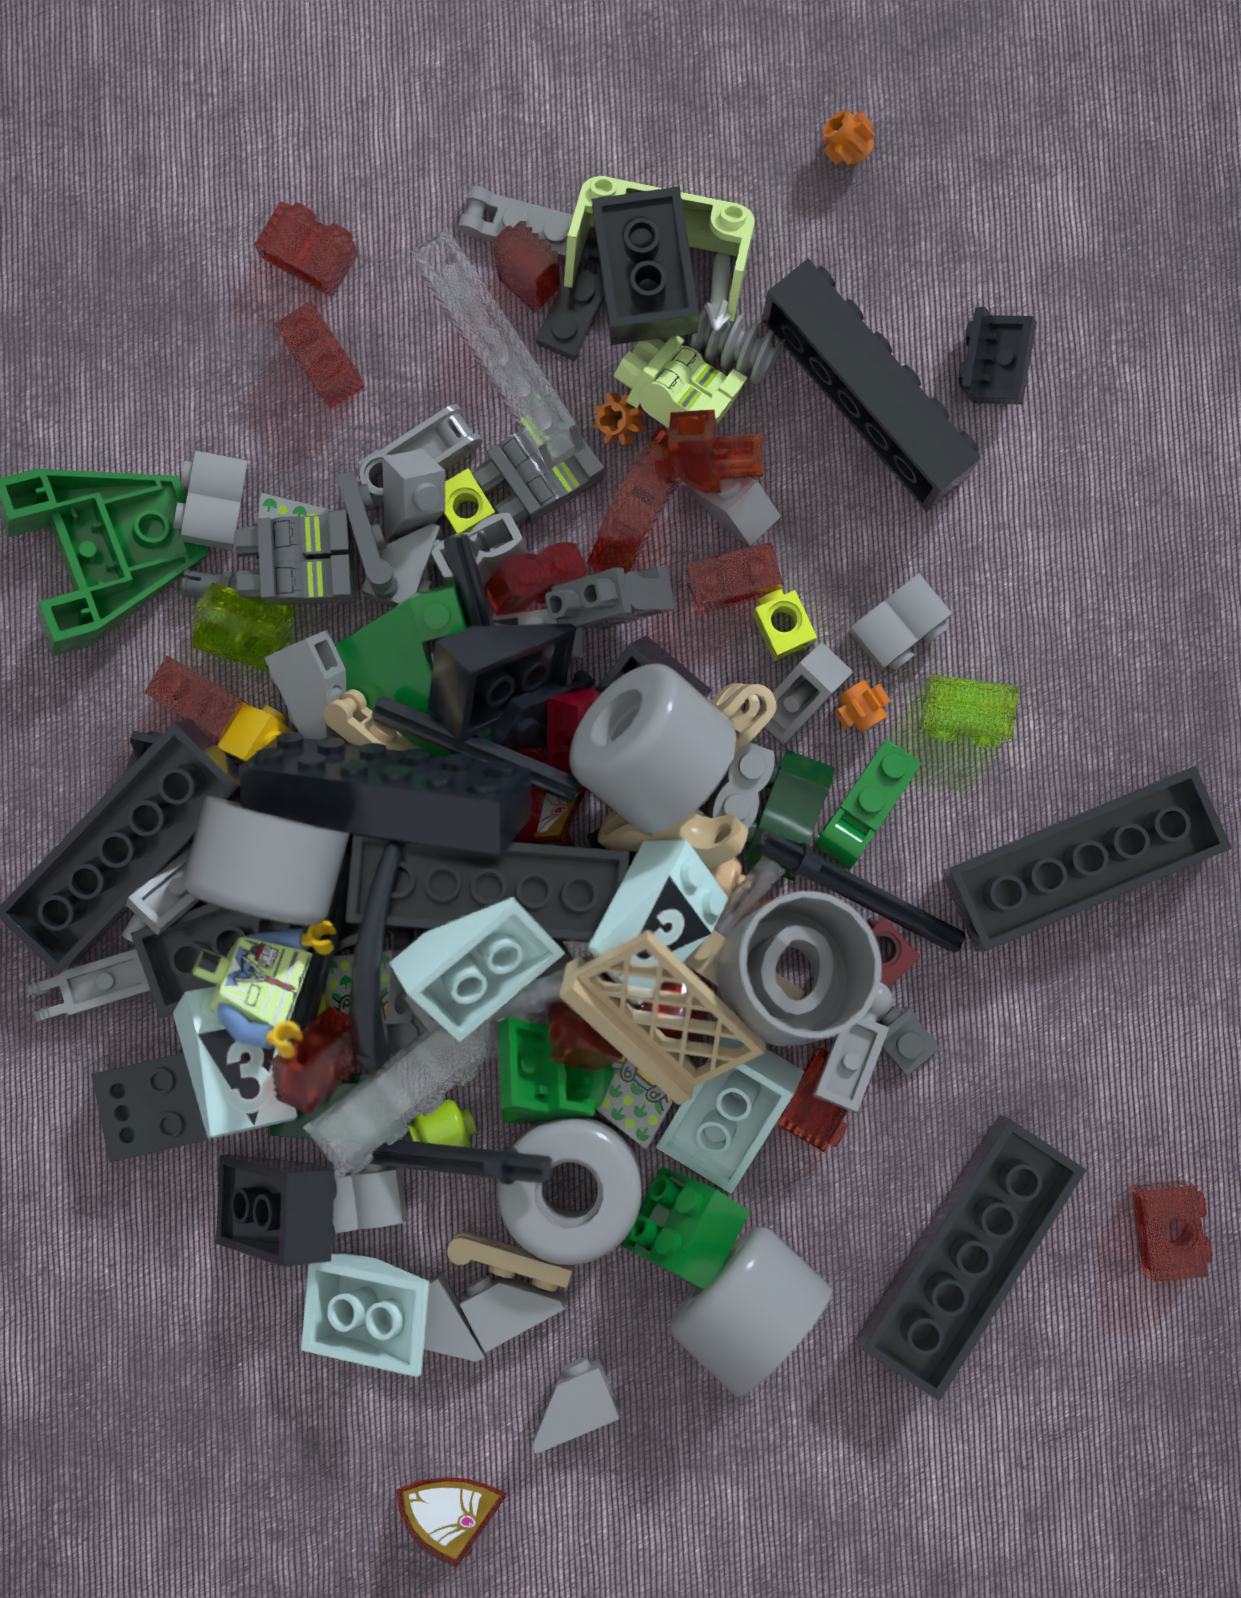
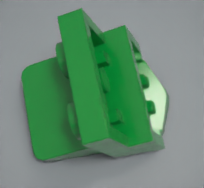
(541, 1089)

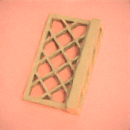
(636, 1031)

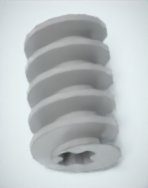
(737, 346)

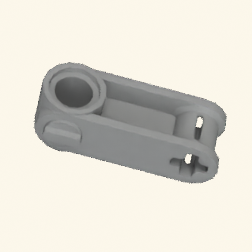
(431, 435)

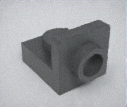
(906, 1039)

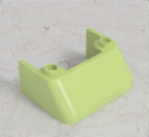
(709, 226)

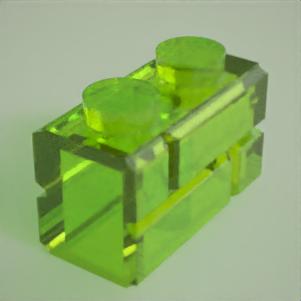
(969, 710)

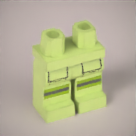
(675, 380)

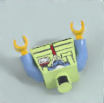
(261, 983)

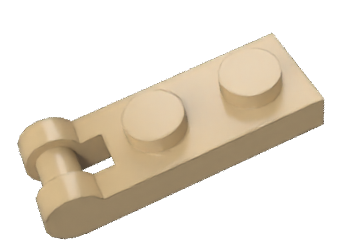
(354, 723)
(507, 1260)

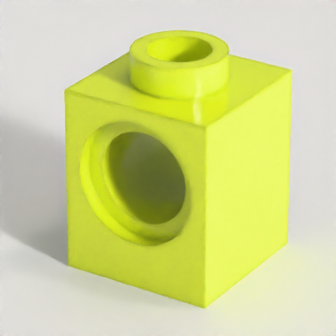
(461, 489)
(784, 643)

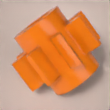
(848, 137)
(623, 429)
(862, 706)

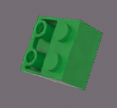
(686, 1228)

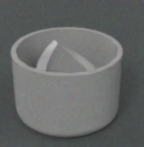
(652, 748)
(264, 864)
(841, 956)
(565, 1234)
(751, 1311)

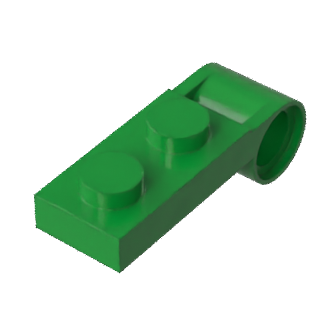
(867, 804)

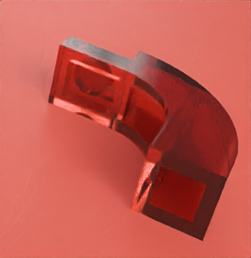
(636, 507)

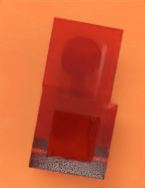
(705, 458)

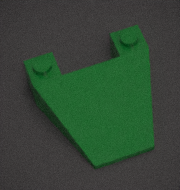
(111, 538)
(393, 652)

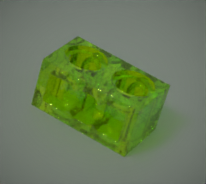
(240, 626)

